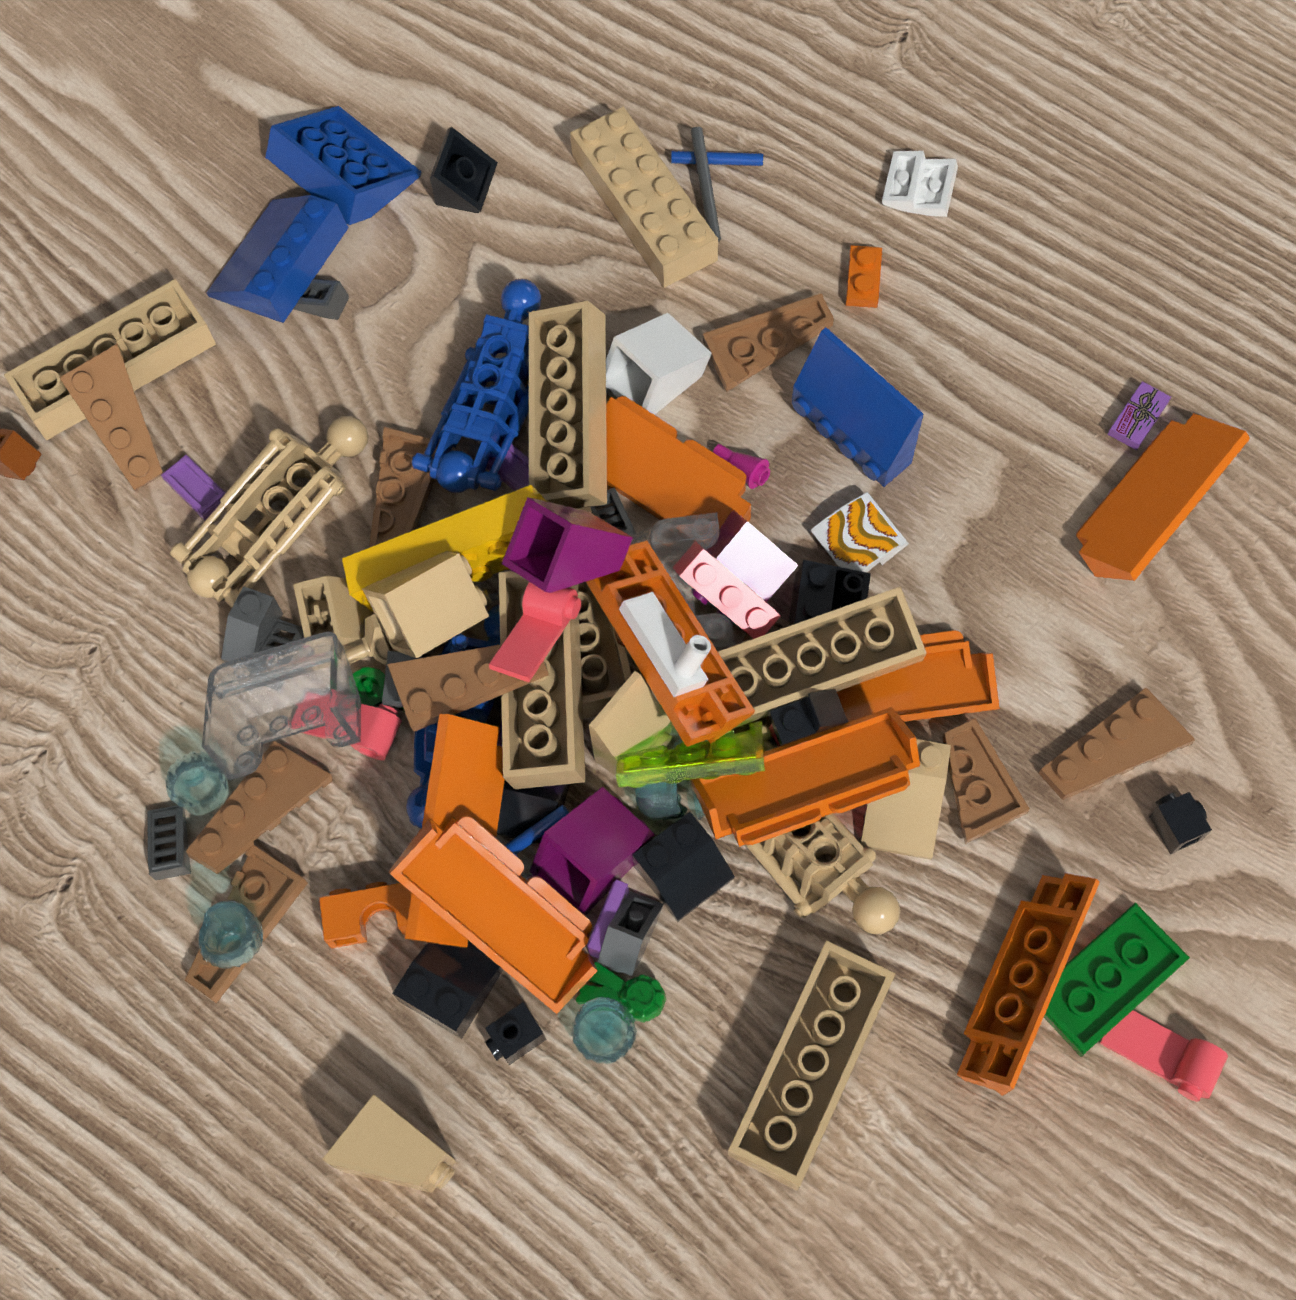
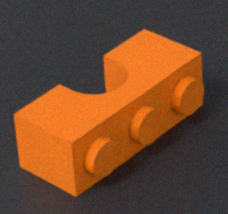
(347, 912)

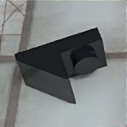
(807, 716)

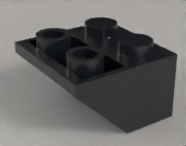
(825, 588)

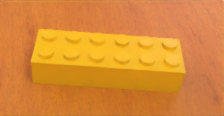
(476, 533)

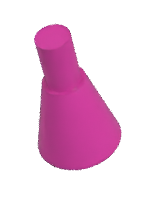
(755, 468)

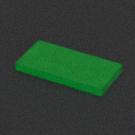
(1111, 978)

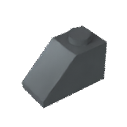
(248, 623)
(629, 933)

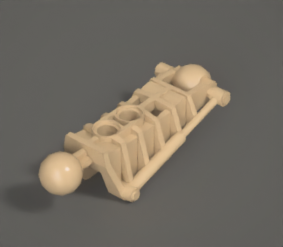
(280, 529)
(873, 907)

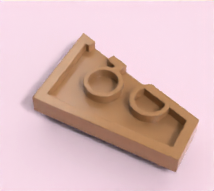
(980, 783)

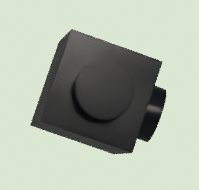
(1180, 821)
(514, 1034)

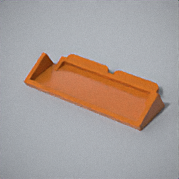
(663, 472)
(1157, 495)
(939, 686)
(812, 779)
(462, 782)
(511, 919)

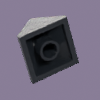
(461, 174)
(527, 806)

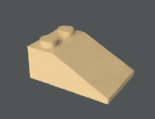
(629, 723)
(910, 819)

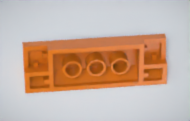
(698, 713)
(1024, 981)

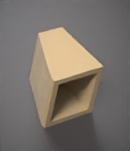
(427, 603)
(390, 1150)

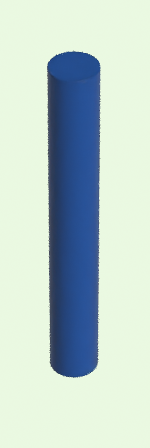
(719, 158)
(536, 831)

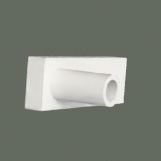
(665, 647)

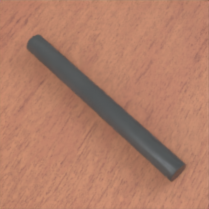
(705, 180)

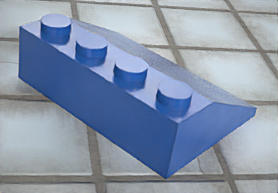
(340, 162)
(280, 256)
(857, 409)

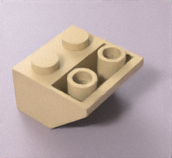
(328, 607)

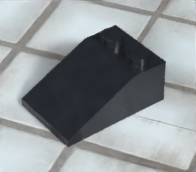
(448, 985)

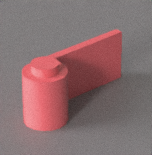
(536, 631)
(377, 731)
(1186, 1063)

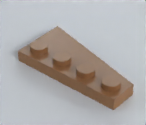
(763, 339)
(111, 407)
(400, 488)
(451, 684)
(1125, 739)
(256, 806)
(268, 892)

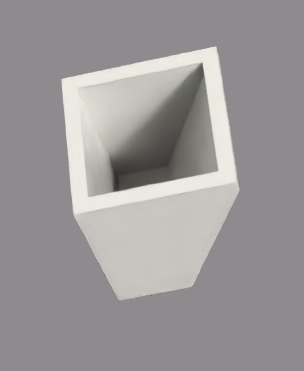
(654, 363)

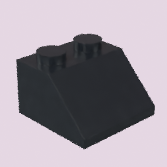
(683, 866)

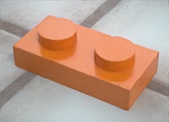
(864, 276)

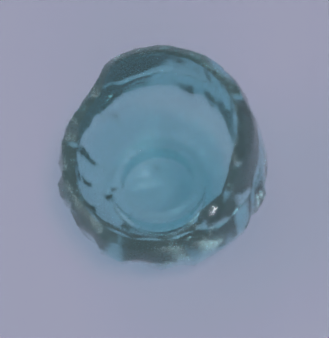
(197, 784)
(659, 801)
(229, 935)
(603, 1030)

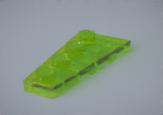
(728, 755)

